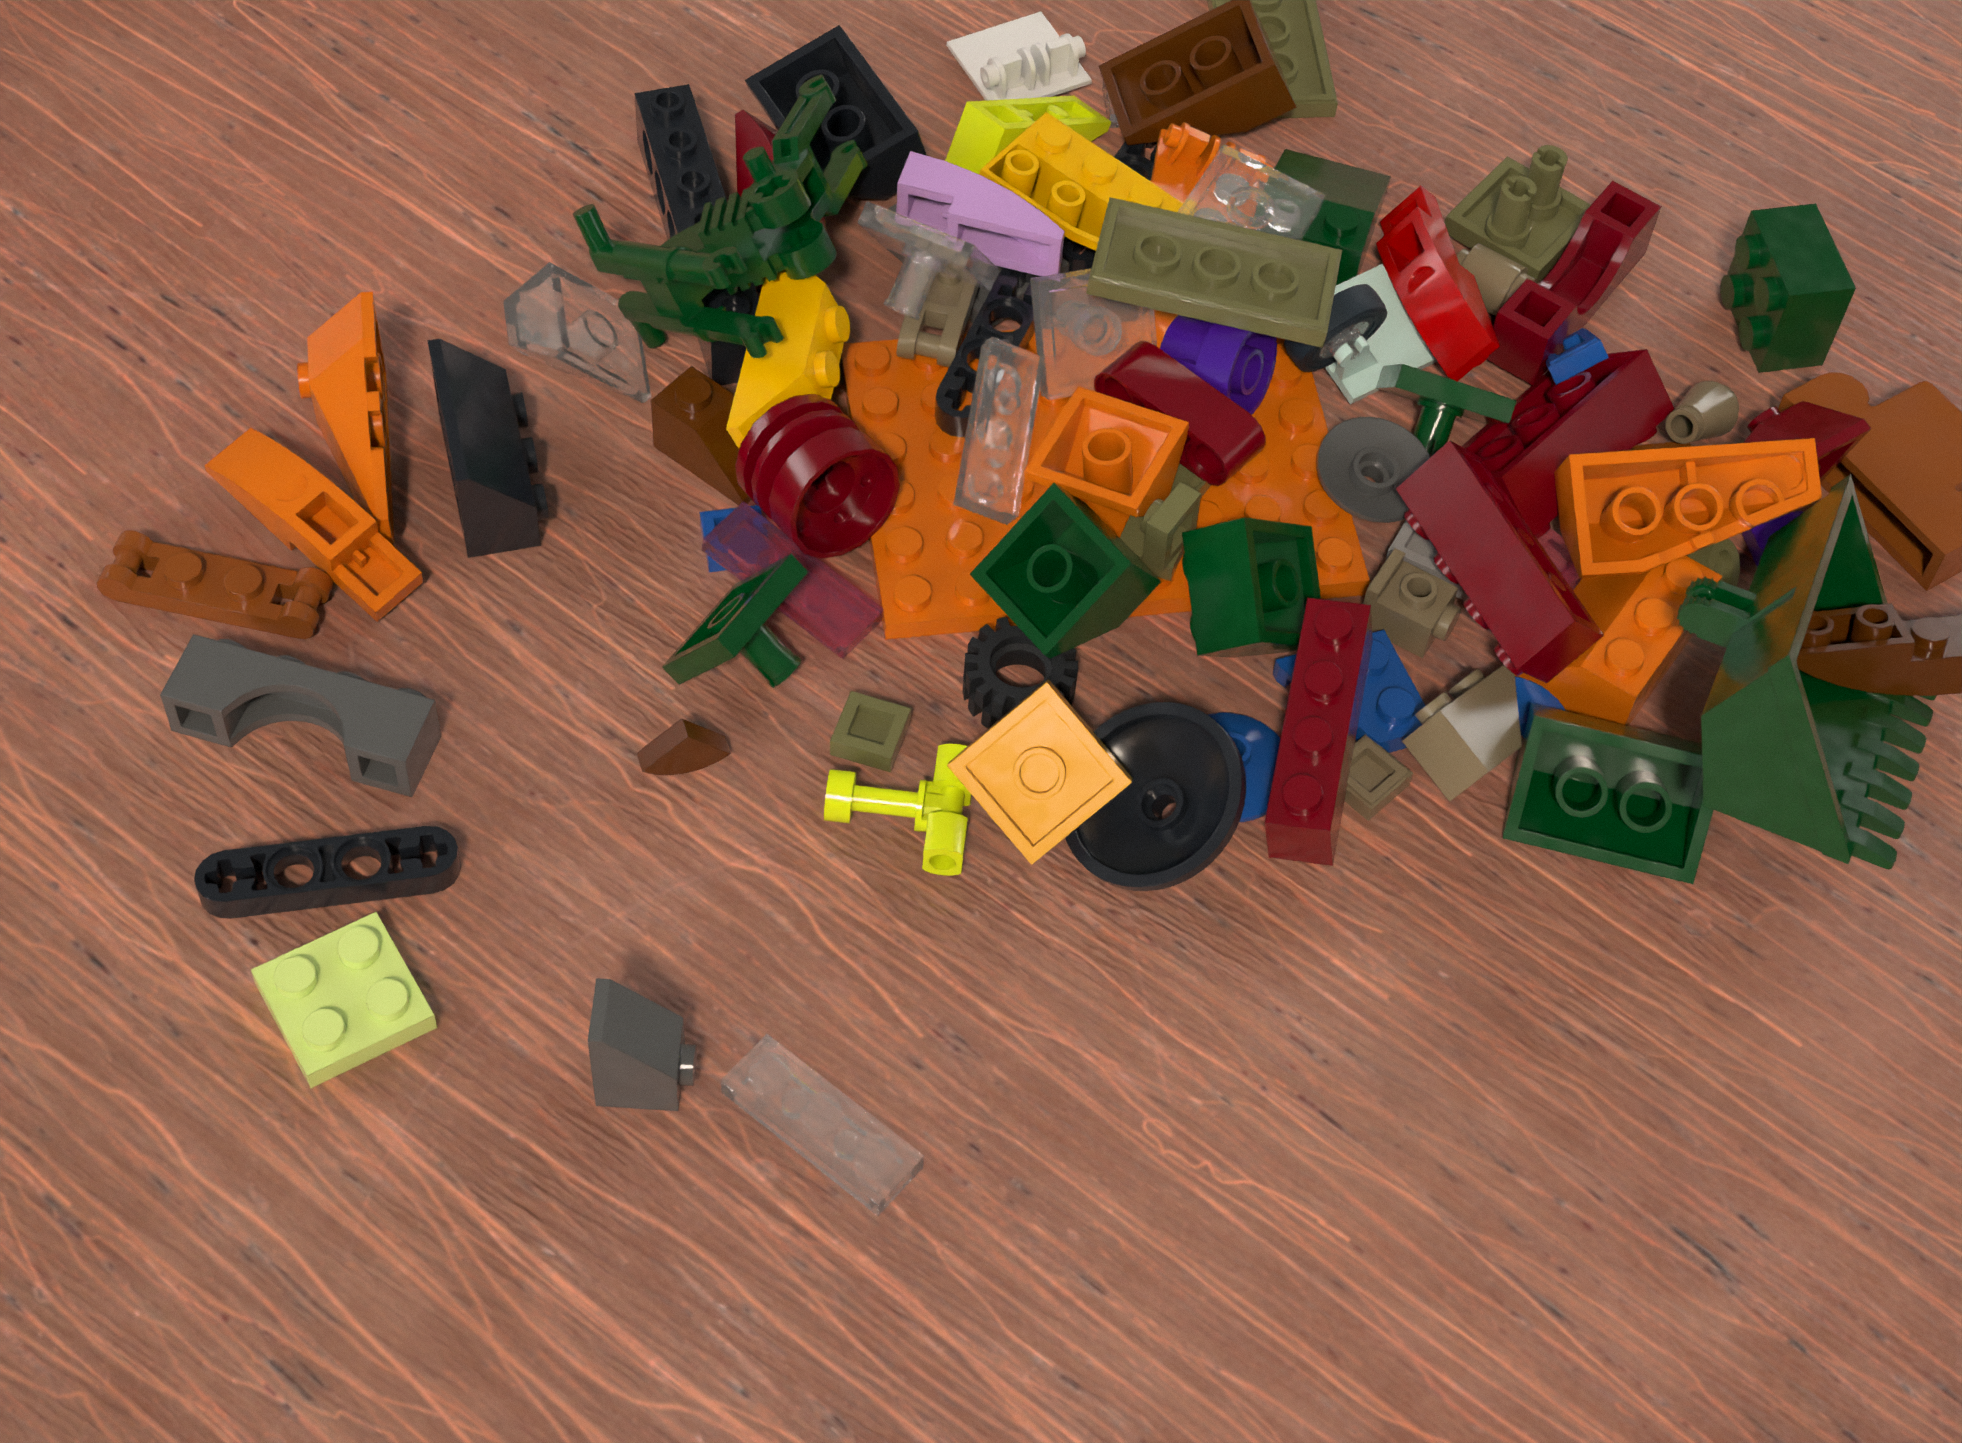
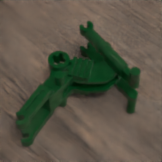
(738, 239)

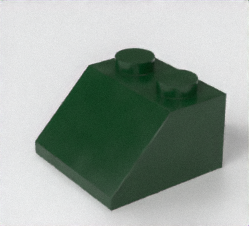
(1064, 574)
(1249, 586)

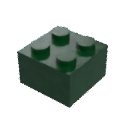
(1787, 288)

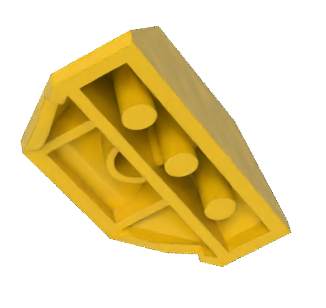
(802, 361)

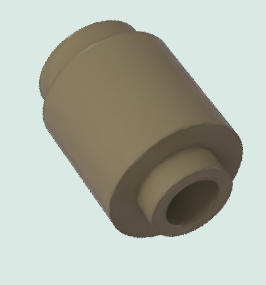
(1495, 275)

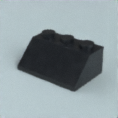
(861, 110)
(486, 452)

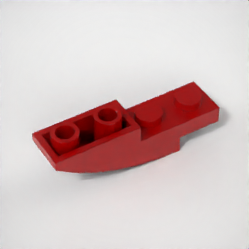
(1434, 286)

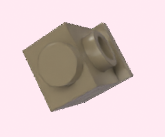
(1411, 605)

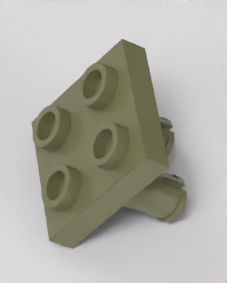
(1521, 212)

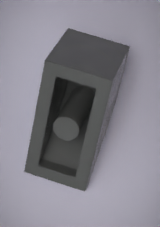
(637, 1051)

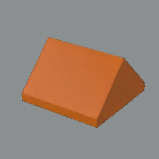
(1110, 452)

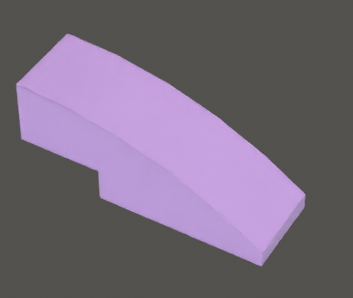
(980, 213)

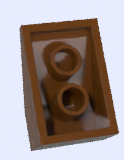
(1203, 73)

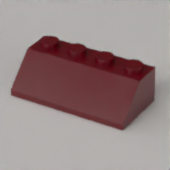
(1591, 412)

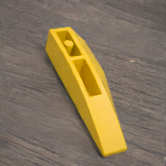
(1070, 179)

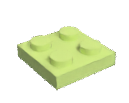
(343, 999)

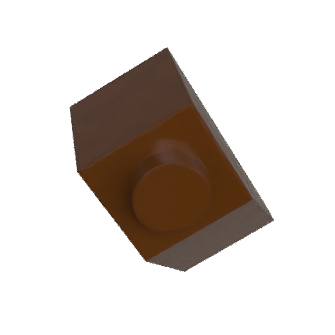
(692, 431)

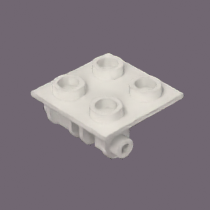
(1021, 59)

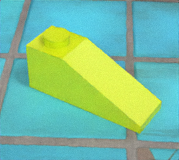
(993, 124)

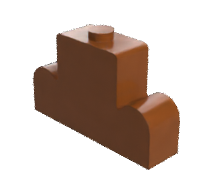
(1901, 471)

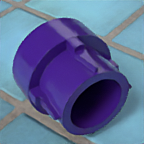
(1225, 357)

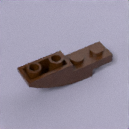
(1881, 654)

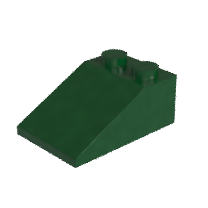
(1349, 207)

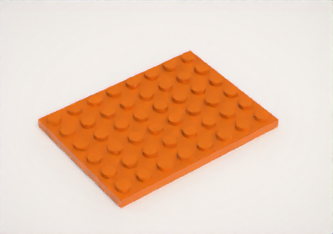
(932, 546)

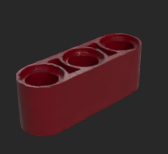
(1220, 432)

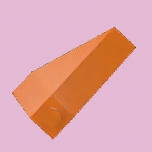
(351, 403)
(1661, 504)

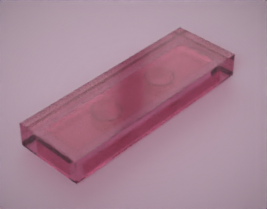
(820, 602)

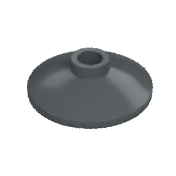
(1373, 450)

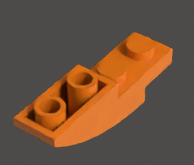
(317, 519)

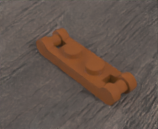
(215, 586)

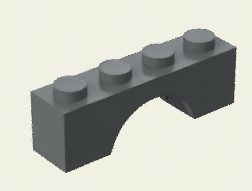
(230, 691)

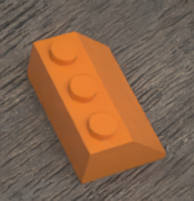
(1637, 644)

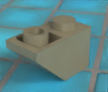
(1467, 735)

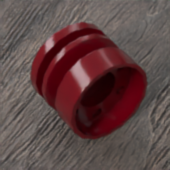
(817, 475)

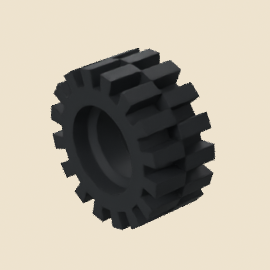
(1007, 648)

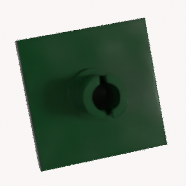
(1443, 402)
(740, 626)

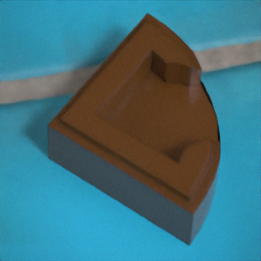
(682, 750)

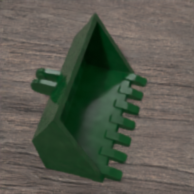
(1787, 744)

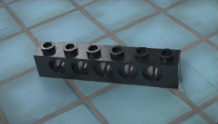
(682, 182)

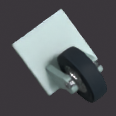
(1363, 335)

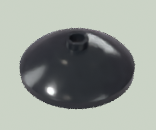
(1173, 758)

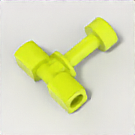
(935, 809)

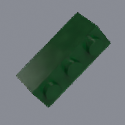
(1609, 794)

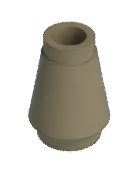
(1703, 413)

